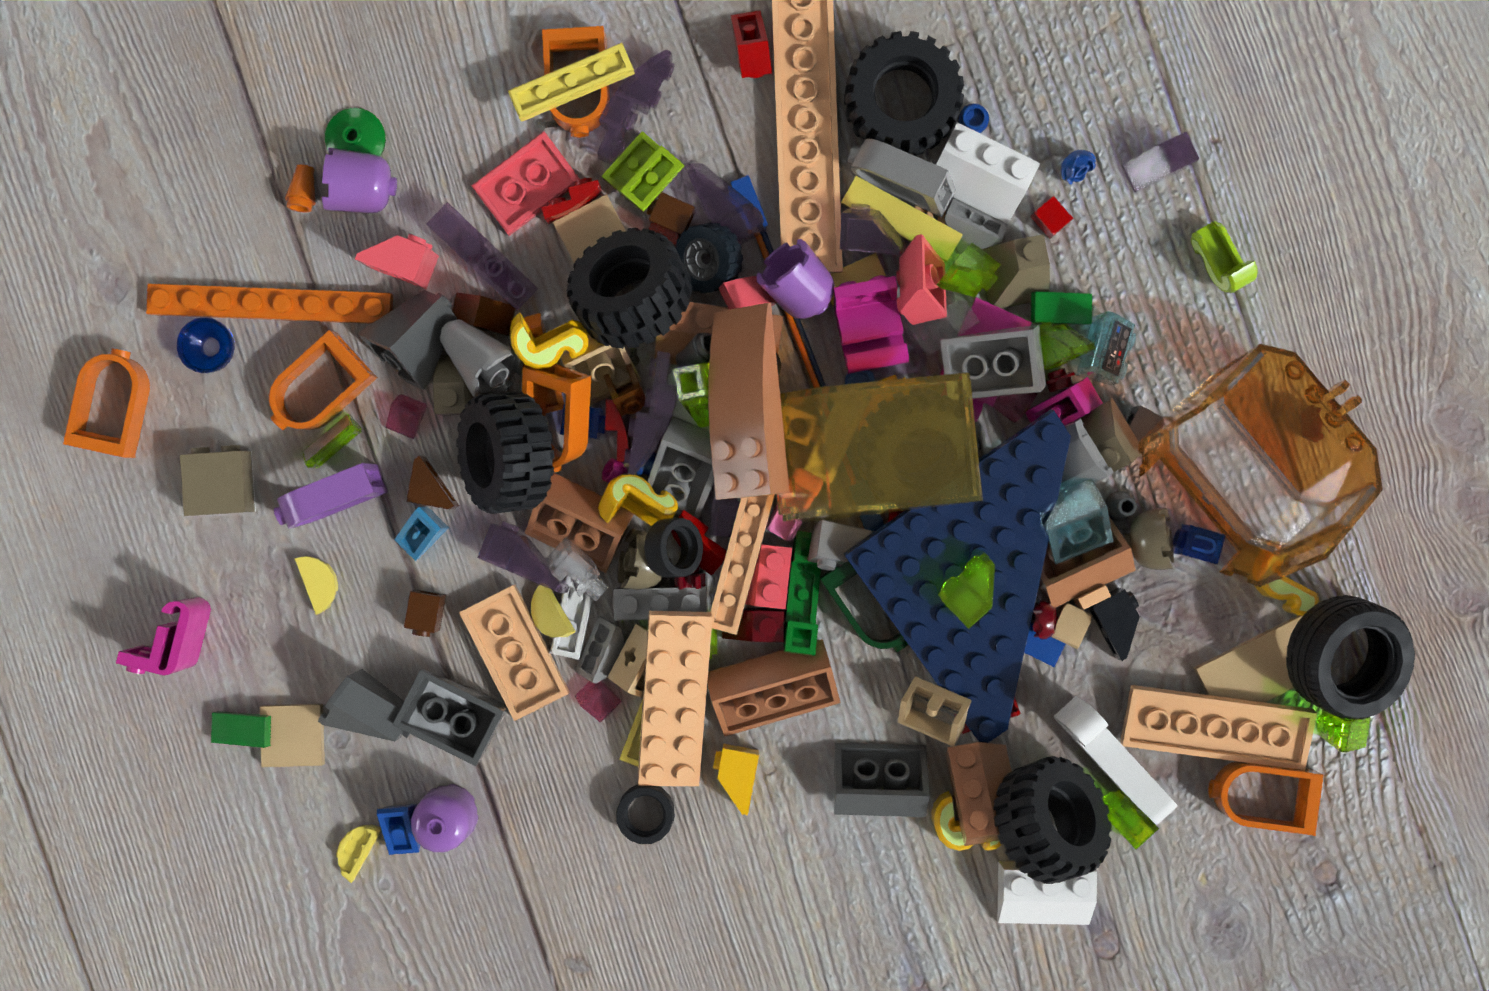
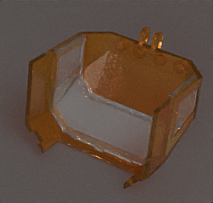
(1269, 461)

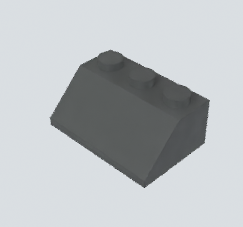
(880, 780)

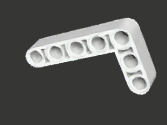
(1090, 733)

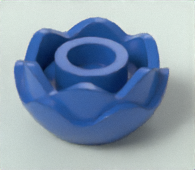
(1077, 165)

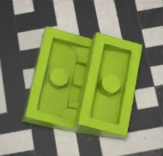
(642, 171)

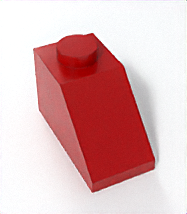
(751, 44)

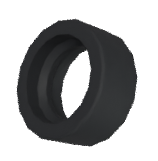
(656, 549)
(629, 830)

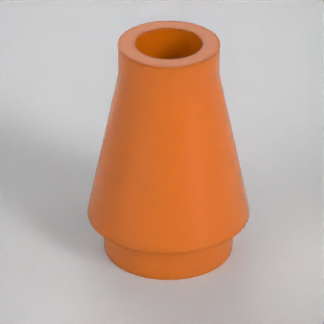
(301, 191)

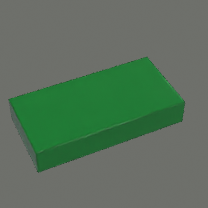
(1061, 308)
(241, 729)

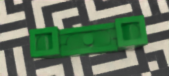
(802, 599)

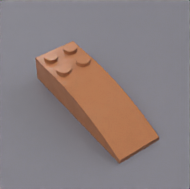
(745, 405)

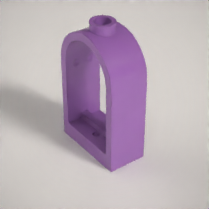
(330, 495)

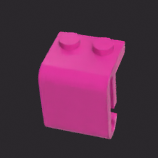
(870, 324)
(175, 643)

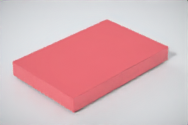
(525, 183)

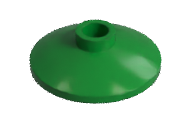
(369, 129)

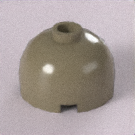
(1152, 539)
(633, 567)

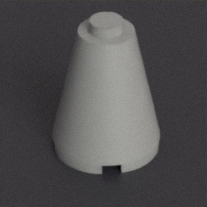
(479, 358)

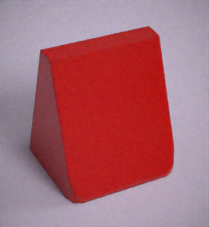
(1051, 217)

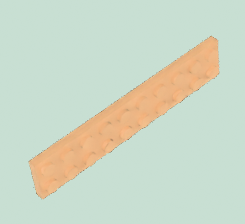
(807, 127)

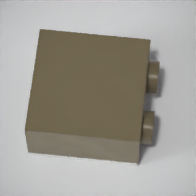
(217, 481)

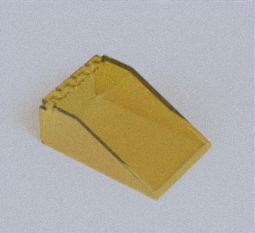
(879, 447)

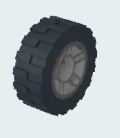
(725, 252)

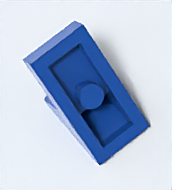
(396, 829)

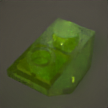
(693, 391)
(972, 591)
(1342, 733)

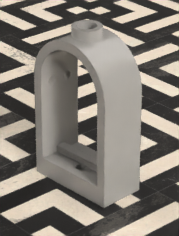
(903, 175)

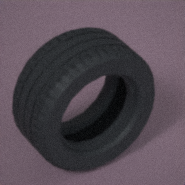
(1380, 678)

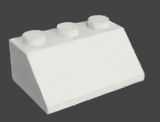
(986, 172)
(1035, 902)

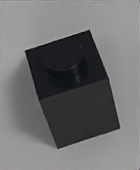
(1117, 621)

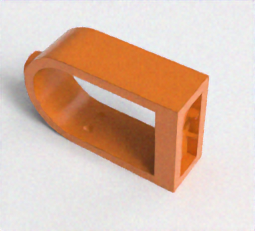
(571, 40)
(346, 358)
(577, 405)
(76, 427)
(1306, 802)

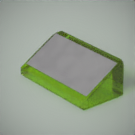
(331, 442)

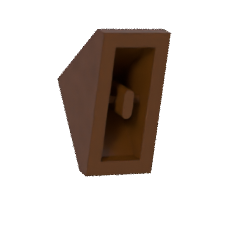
(484, 313)
(427, 486)

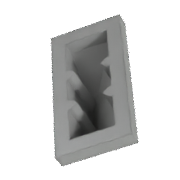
(974, 225)
(601, 651)

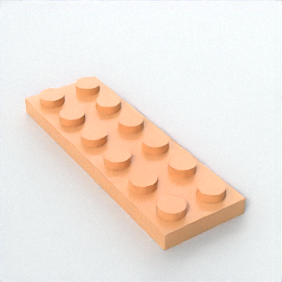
(674, 698)
(1218, 727)

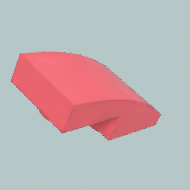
(744, 293)

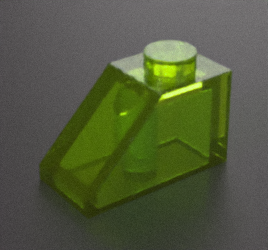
(970, 272)
(1062, 345)
(1128, 819)

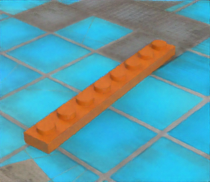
(267, 303)

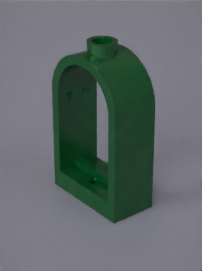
(835, 578)

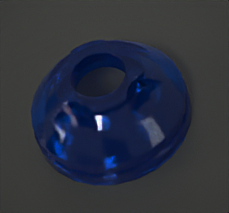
(191, 345)

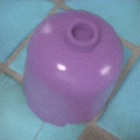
(357, 181)
(797, 280)
(444, 818)

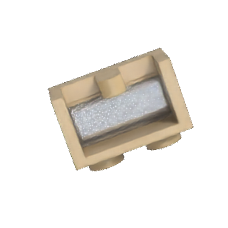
(934, 711)

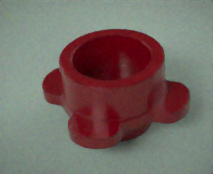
(1059, 379)

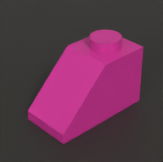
(1069, 403)

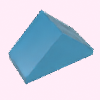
(420, 532)

